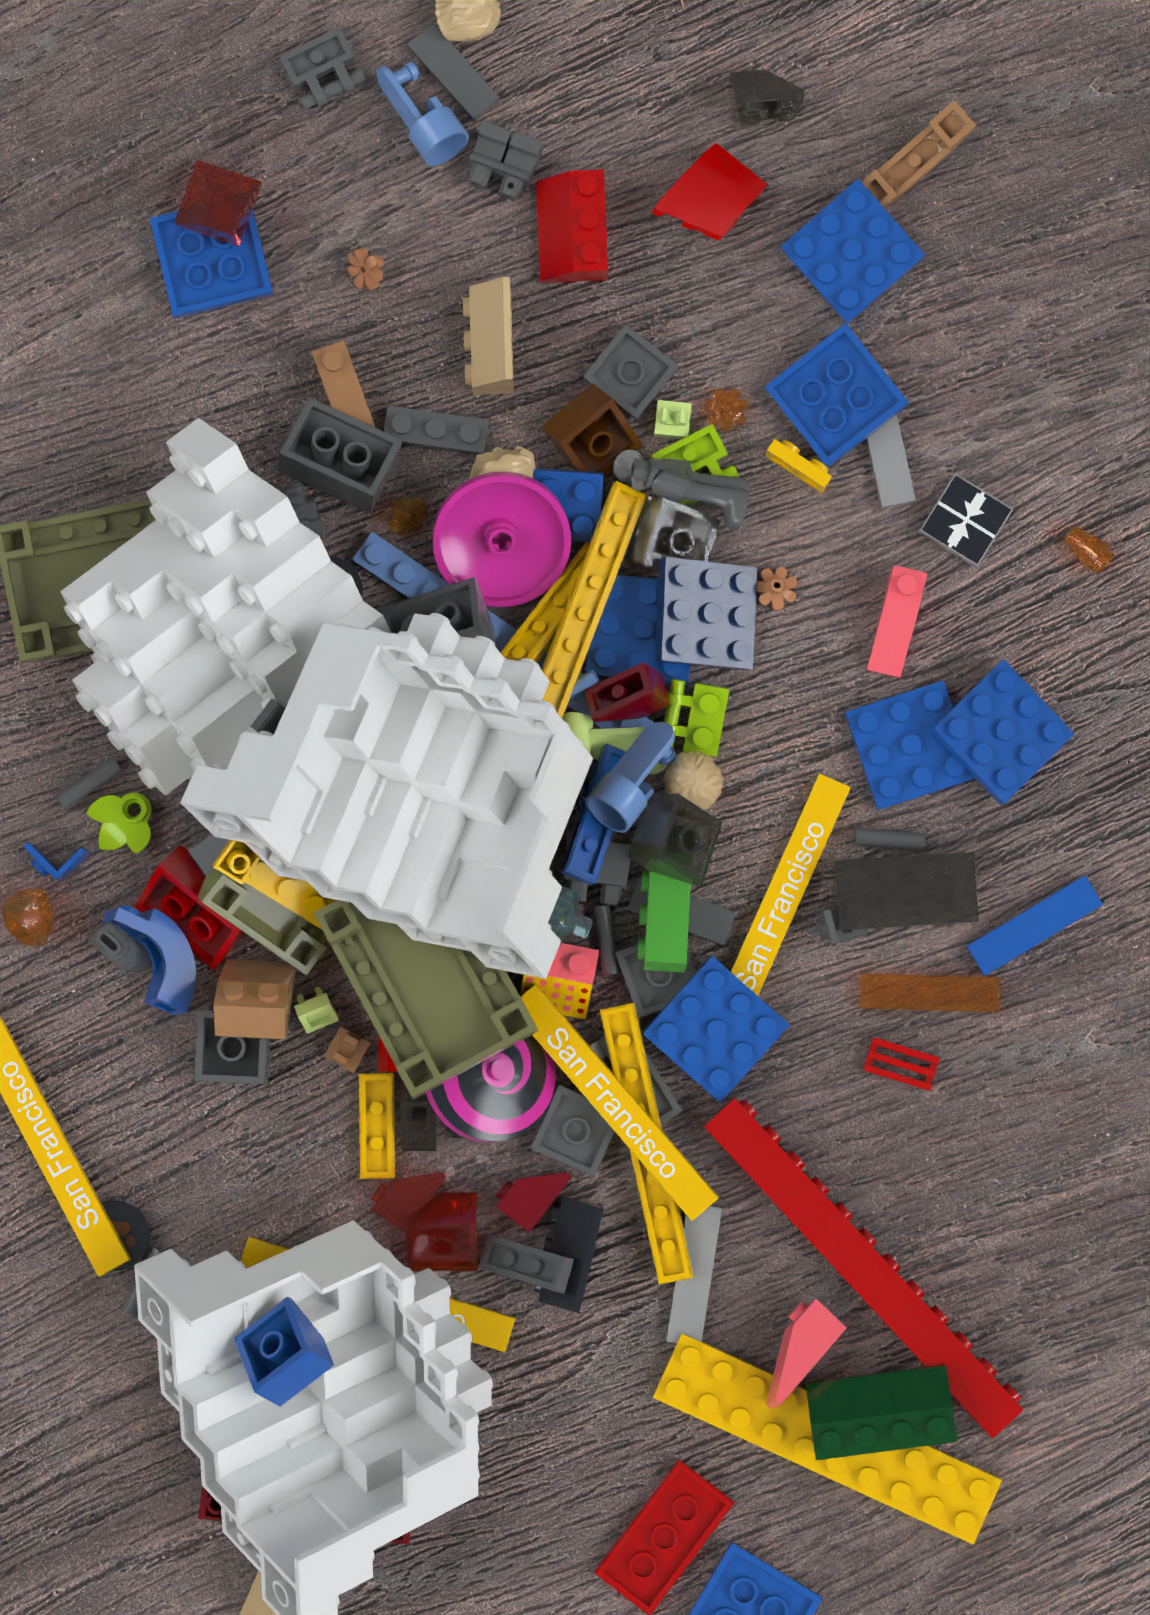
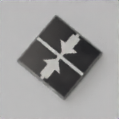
(965, 520)

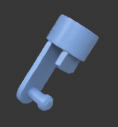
(436, 134)
(621, 793)

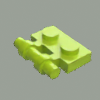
(702, 450)
(705, 717)

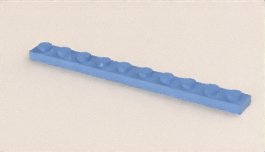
(414, 580)

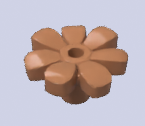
(365, 268)
(775, 595)

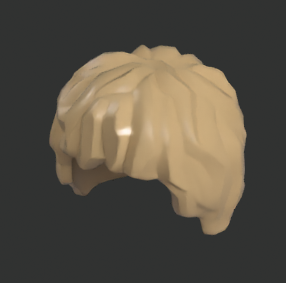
(467, 18)
(499, 460)
(695, 778)

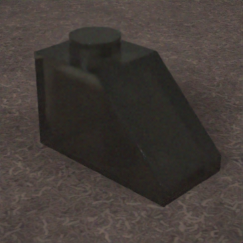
(417, 1122)

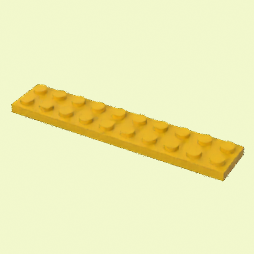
(912, 1480)

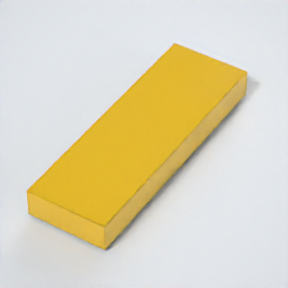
(377, 1125)

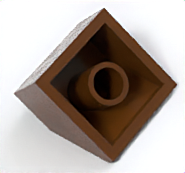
(591, 432)

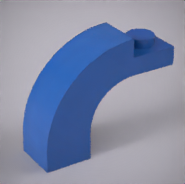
(170, 955)

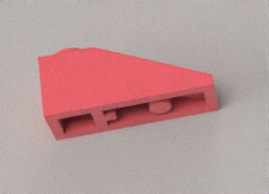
(896, 621)
(802, 1346)

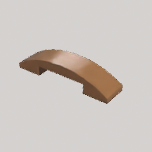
(920, 155)

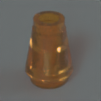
(1089, 550)

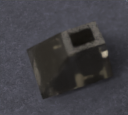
(762, 96)

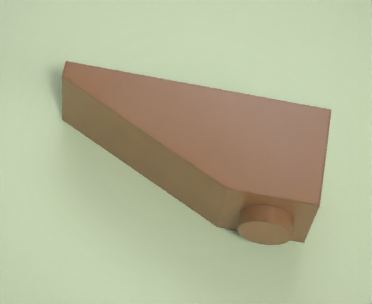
(342, 382)

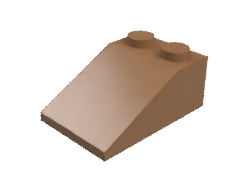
(253, 999)

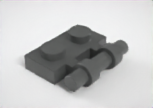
(317, 58)

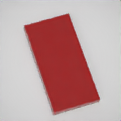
(664, 1537)

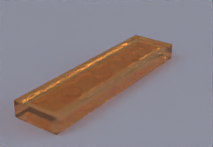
(929, 992)

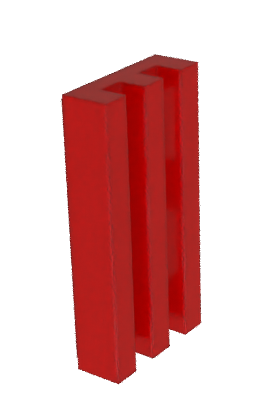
(929, 1072)

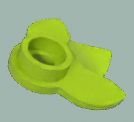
(119, 825)

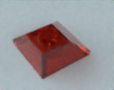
(218, 203)
(444, 1234)

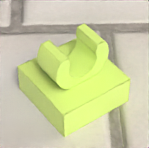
(672, 419)
(316, 1011)

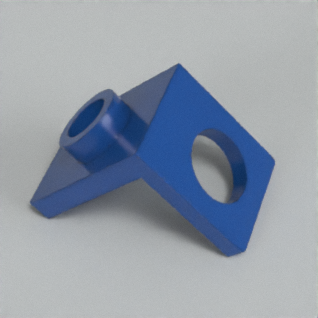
(45, 866)

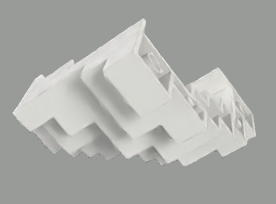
(204, 612)
(413, 787)
(357, 1450)

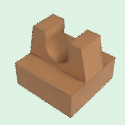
(347, 1049)

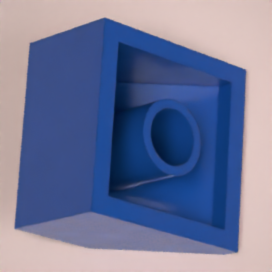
(283, 1352)

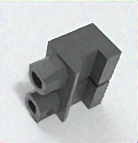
(489, 161)
(612, 875)

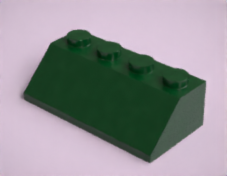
(881, 1412)

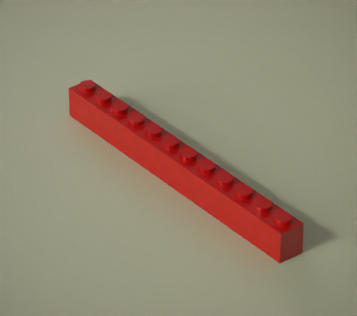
(862, 1266)

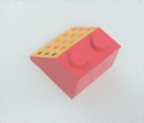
(568, 980)

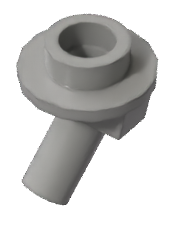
(623, 465)

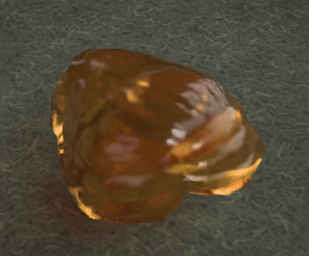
(29, 916)

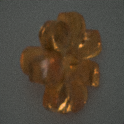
(726, 415)
(406, 515)

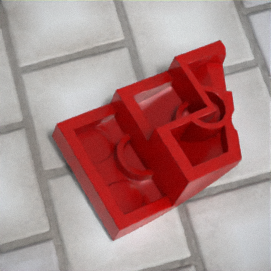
(712, 194)

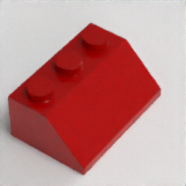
(572, 227)
(175, 893)

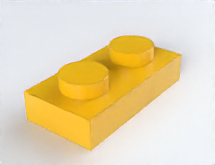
(811, 472)

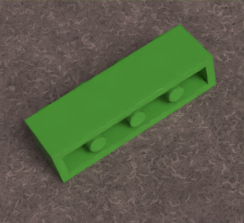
(665, 922)

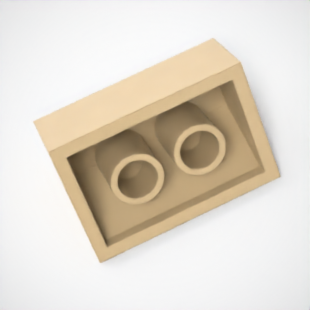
(489, 337)

